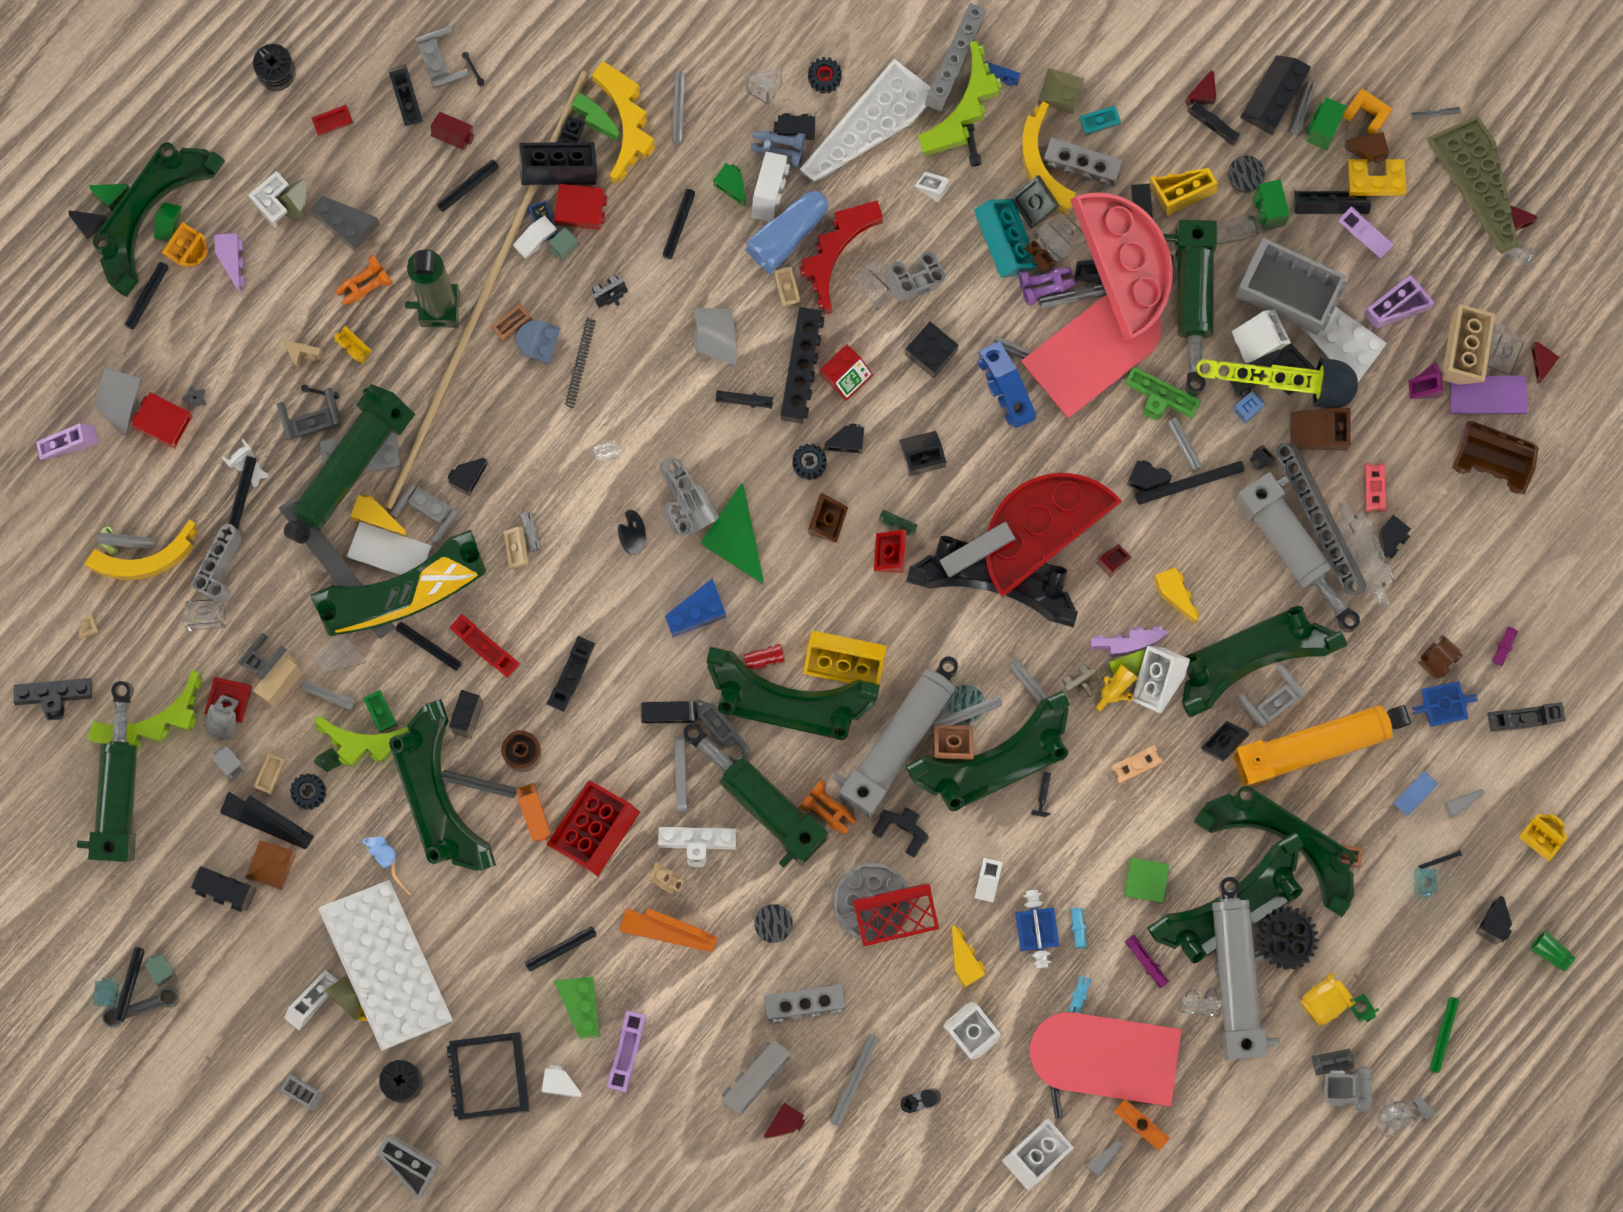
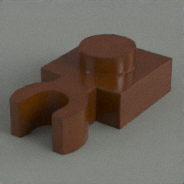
(1041, 257)

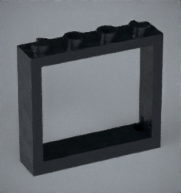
(454, 1071)

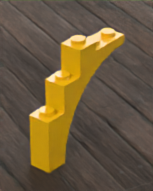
(635, 141)

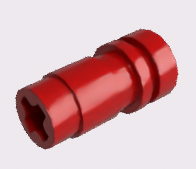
(762, 657)

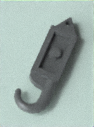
(721, 728)

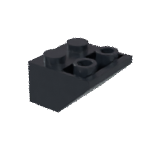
(923, 453)

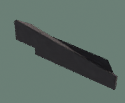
(265, 819)

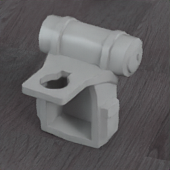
(1349, 1088)

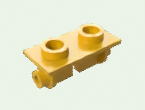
(355, 346)

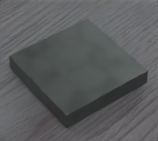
(1035, 201)

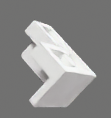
(265, 198)

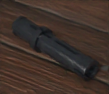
(744, 399)

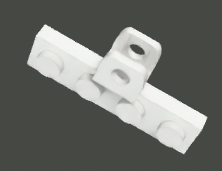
(697, 841)

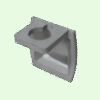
(221, 721)

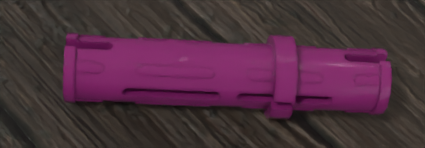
(1148, 963)

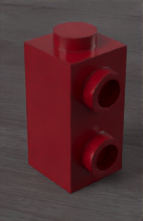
(452, 131)

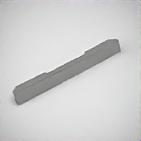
(1447, 111)

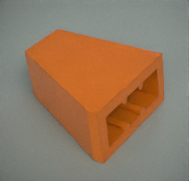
(533, 812)

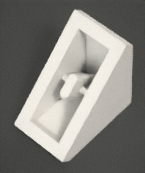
(933, 185)

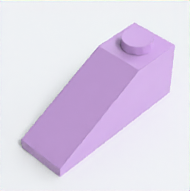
(67, 441)

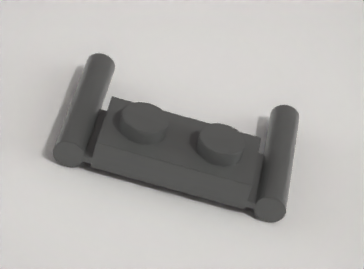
(311, 422)
(257, 663)

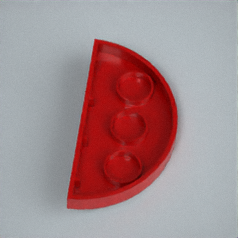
(1045, 519)

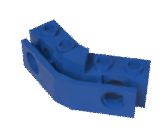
(1007, 383)

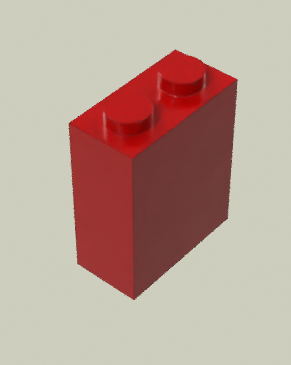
(580, 206)
(161, 420)

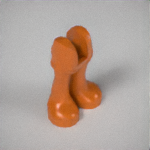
(351, 284)
(840, 811)

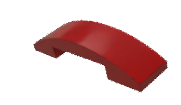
(484, 646)

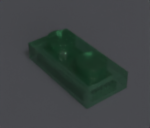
(889, 520)

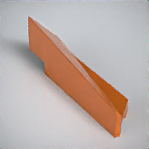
(666, 929)

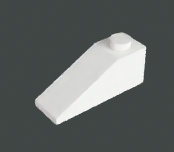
(309, 1001)

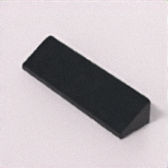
(1329, 202)

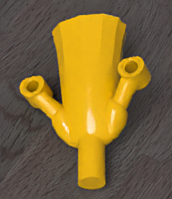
(1115, 687)

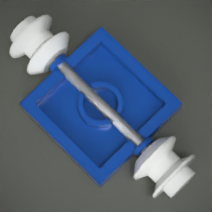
(1037, 929)

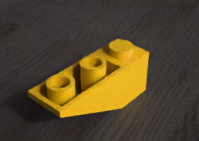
(1173, 591)
(965, 964)

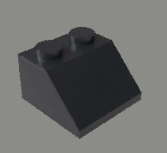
(1496, 922)

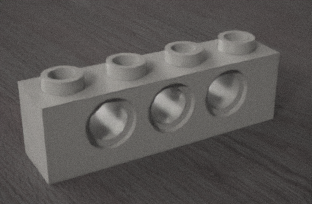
(1076, 153)
(834, 993)

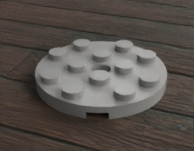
(863, 882)

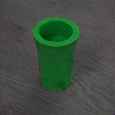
(1552, 951)

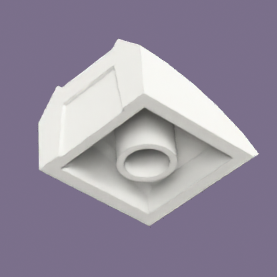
(972, 1030)

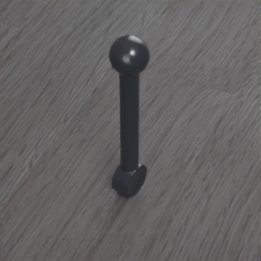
(480, 81)
(305, 388)

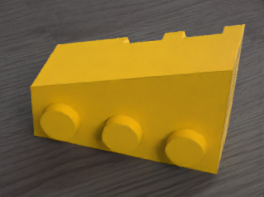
(1183, 189)

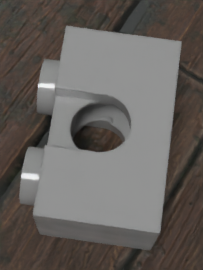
(229, 763)

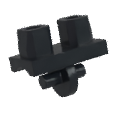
(610, 293)

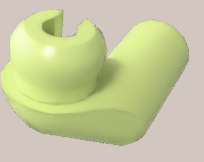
(111, 549)

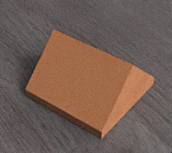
(953, 742)

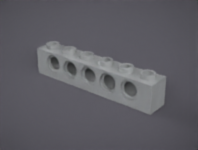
(955, 57)

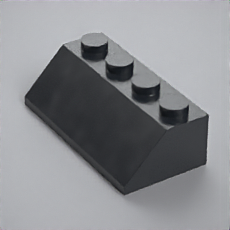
(1275, 93)
(557, 163)

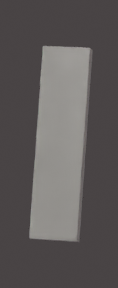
(977, 549)

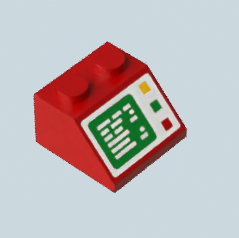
(846, 372)

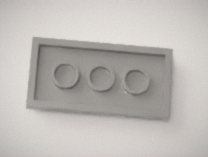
(385, 458)

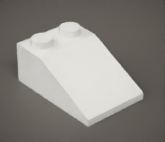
(1159, 677)
(1037, 1154)

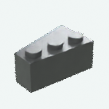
(344, 221)

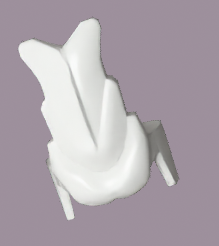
(238, 459)

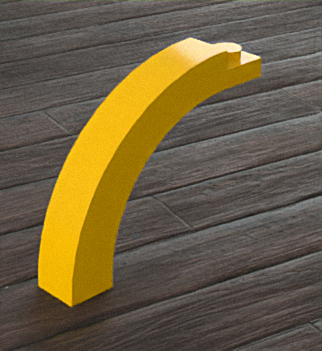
(1033, 163)
(147, 566)

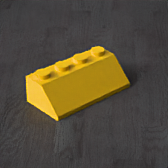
(844, 658)

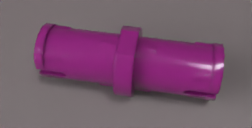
(1504, 646)

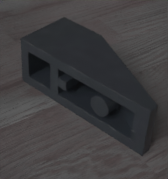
(405, 94)
(1244, 388)

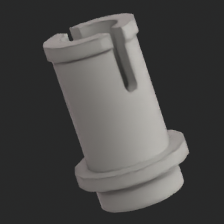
(1423, 1108)

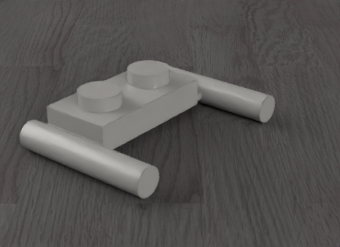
(434, 60)
(429, 506)
(1277, 702)

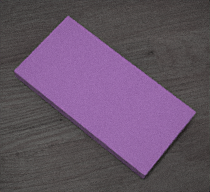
(1492, 396)

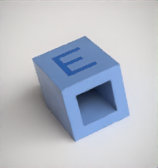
(1249, 407)

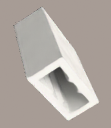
(1260, 336)

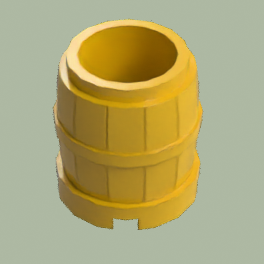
(1326, 1000)

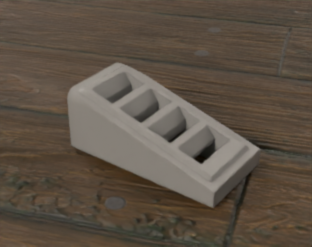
(1457, 805)
(311, 1104)
(1100, 1162)

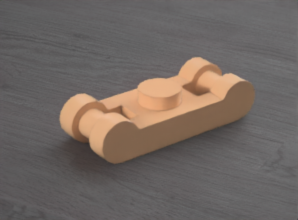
(1137, 764)

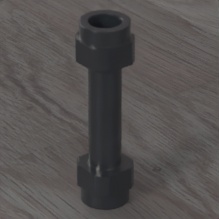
(974, 158)

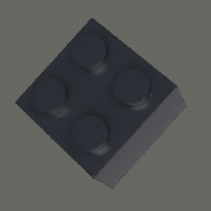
(931, 349)

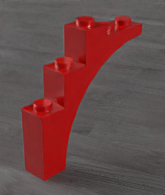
(850, 224)

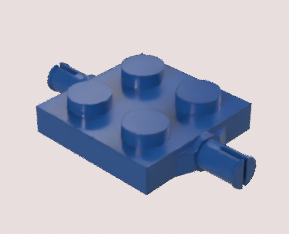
(1444, 704)

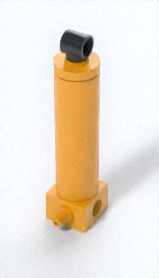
(1263, 761)

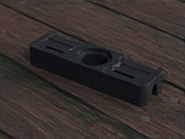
(1213, 123)

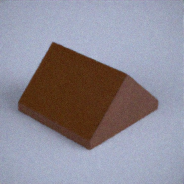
(827, 518)

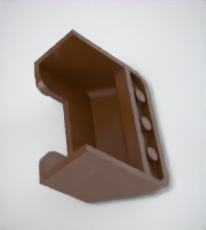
(1496, 454)

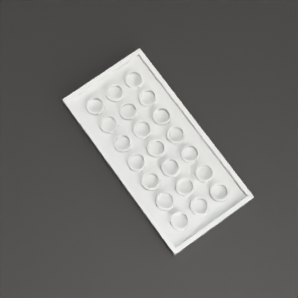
(385, 965)

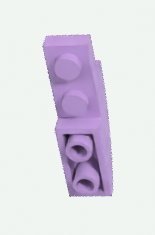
(1137, 640)

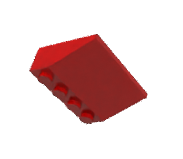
(593, 828)

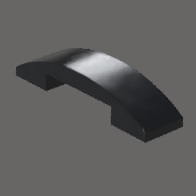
(571, 674)
(1526, 717)

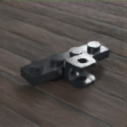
(53, 695)

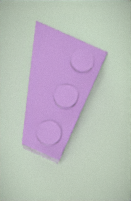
(1399, 303)

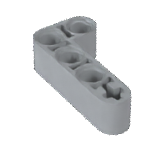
(233, 538)

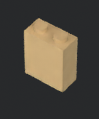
(278, 680)

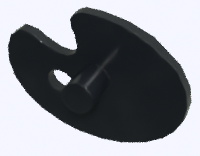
(632, 537)

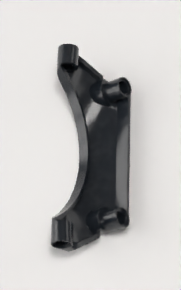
(1039, 591)

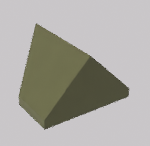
(294, 200)
(344, 995)

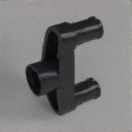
(905, 821)

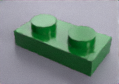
(380, 711)

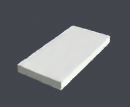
(387, 550)

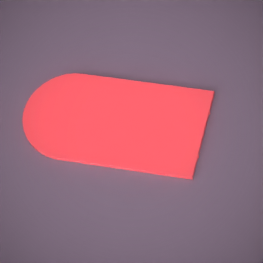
(1088, 357)
(1106, 1057)

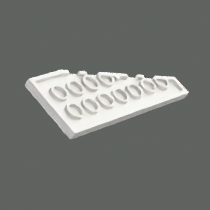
(882, 111)

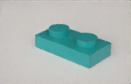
(1100, 120)

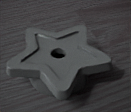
(195, 402)

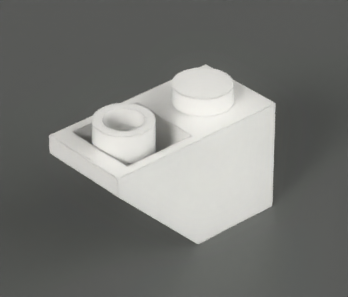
(988, 880)

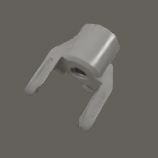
(690, 500)

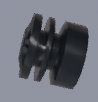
(278, 76)
(405, 1092)

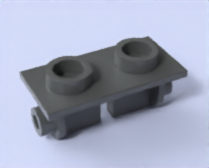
(1333, 1061)

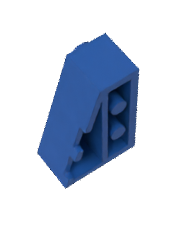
(696, 611)

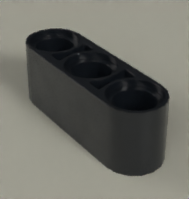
(668, 712)

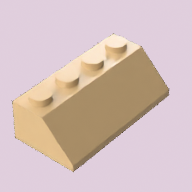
(1468, 345)

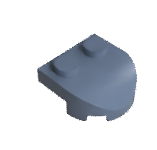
(537, 340)

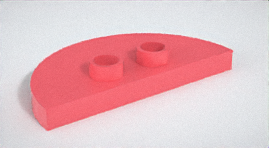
(1128, 257)

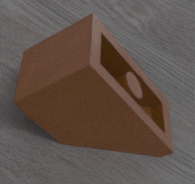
(1369, 147)

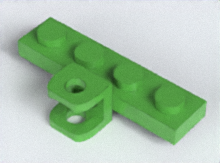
(1161, 395)

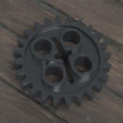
(1287, 956)

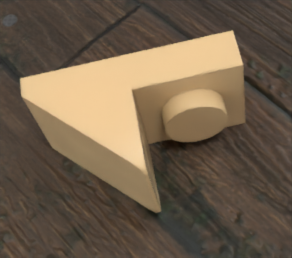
(298, 350)

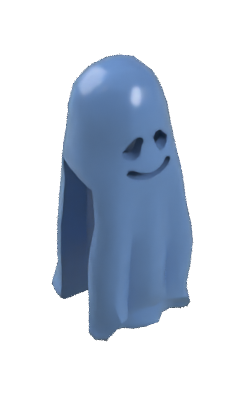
(781, 235)

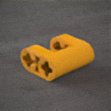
(1373, 106)

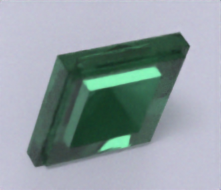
(328, 760)

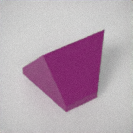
(1427, 383)

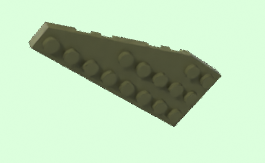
(1475, 168)

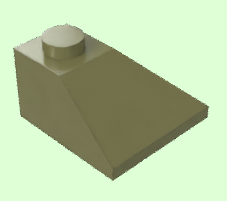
(1061, 90)

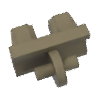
(1082, 684)

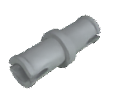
(530, 531)

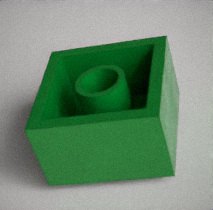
(1325, 123)
(1271, 205)

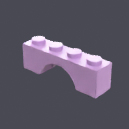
(627, 1052)

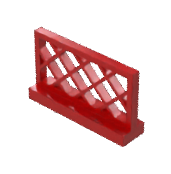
(892, 897)

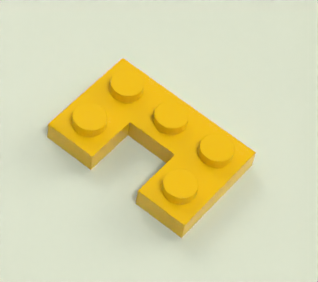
(1390, 185)

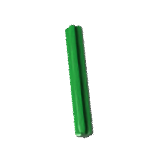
(1444, 1034)

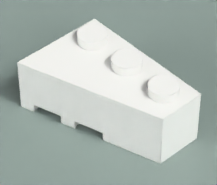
(769, 186)

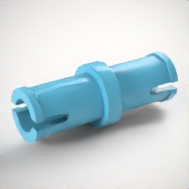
(1078, 928)
(1079, 994)

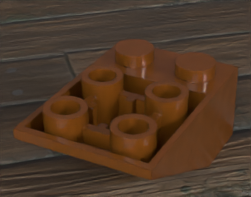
(1321, 429)

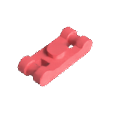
(1375, 487)

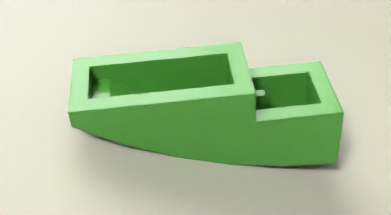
(595, 116)

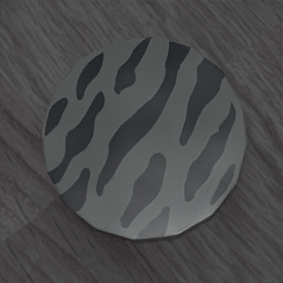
(1246, 174)
(773, 923)

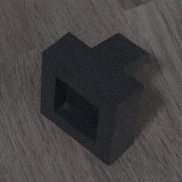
(1263, 455)

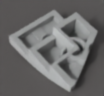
(715, 334)
(118, 397)

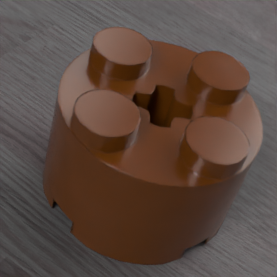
(1439, 657)
(511, 746)

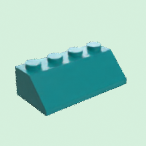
(1005, 236)

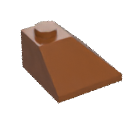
(271, 864)

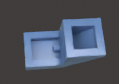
(1415, 793)

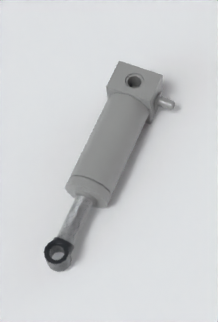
(1292, 541)

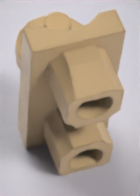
(665, 878)

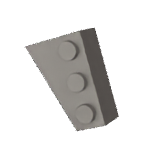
(409, 1164)

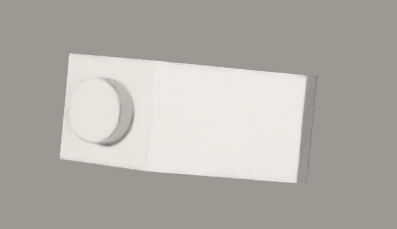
(559, 1083)

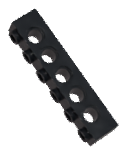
(805, 318)

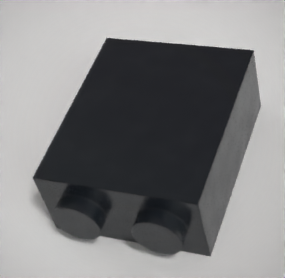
(466, 714)

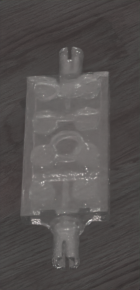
(1366, 552)

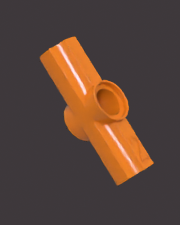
(1151, 1134)

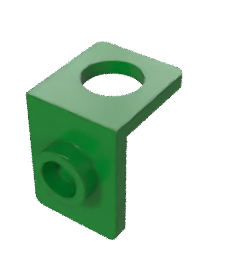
(1368, 1014)

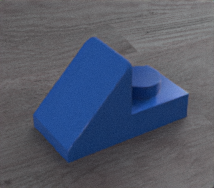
(1006, 75)

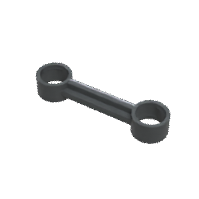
(143, 1006)

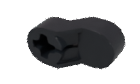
(911, 1102)

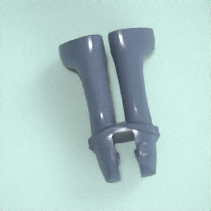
(768, 137)

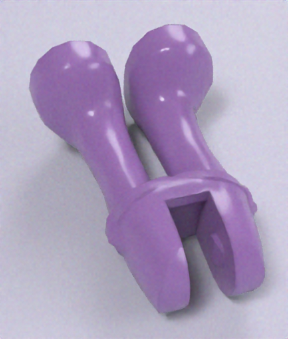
(1027, 281)

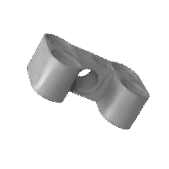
(926, 279)

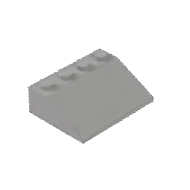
(756, 1078)

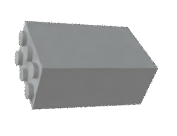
(1292, 285)

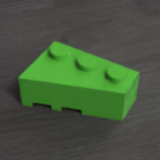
(581, 1005)

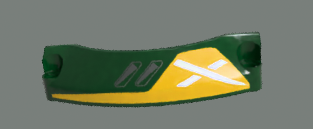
(378, 604)

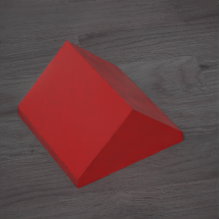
(890, 551)

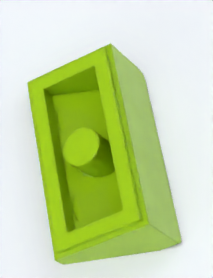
(1132, 662)

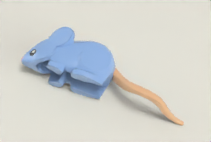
(384, 855)

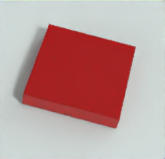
(231, 689)

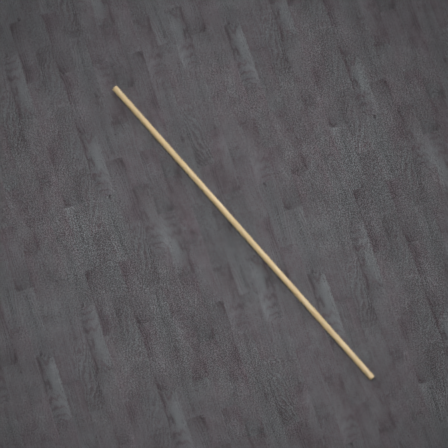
(478, 308)

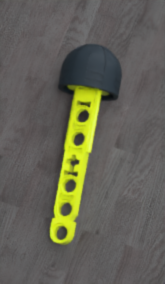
(1331, 383)

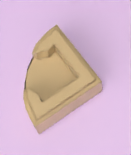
(88, 627)

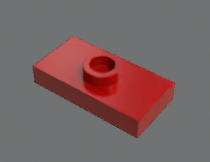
(332, 120)

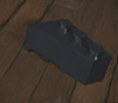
(223, 889)

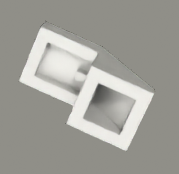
(532, 238)

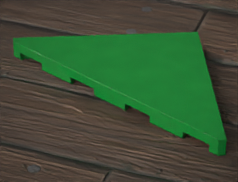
(734, 538)

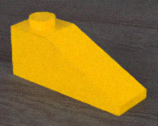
(372, 513)

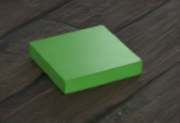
(1146, 880)

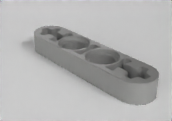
(680, 762)

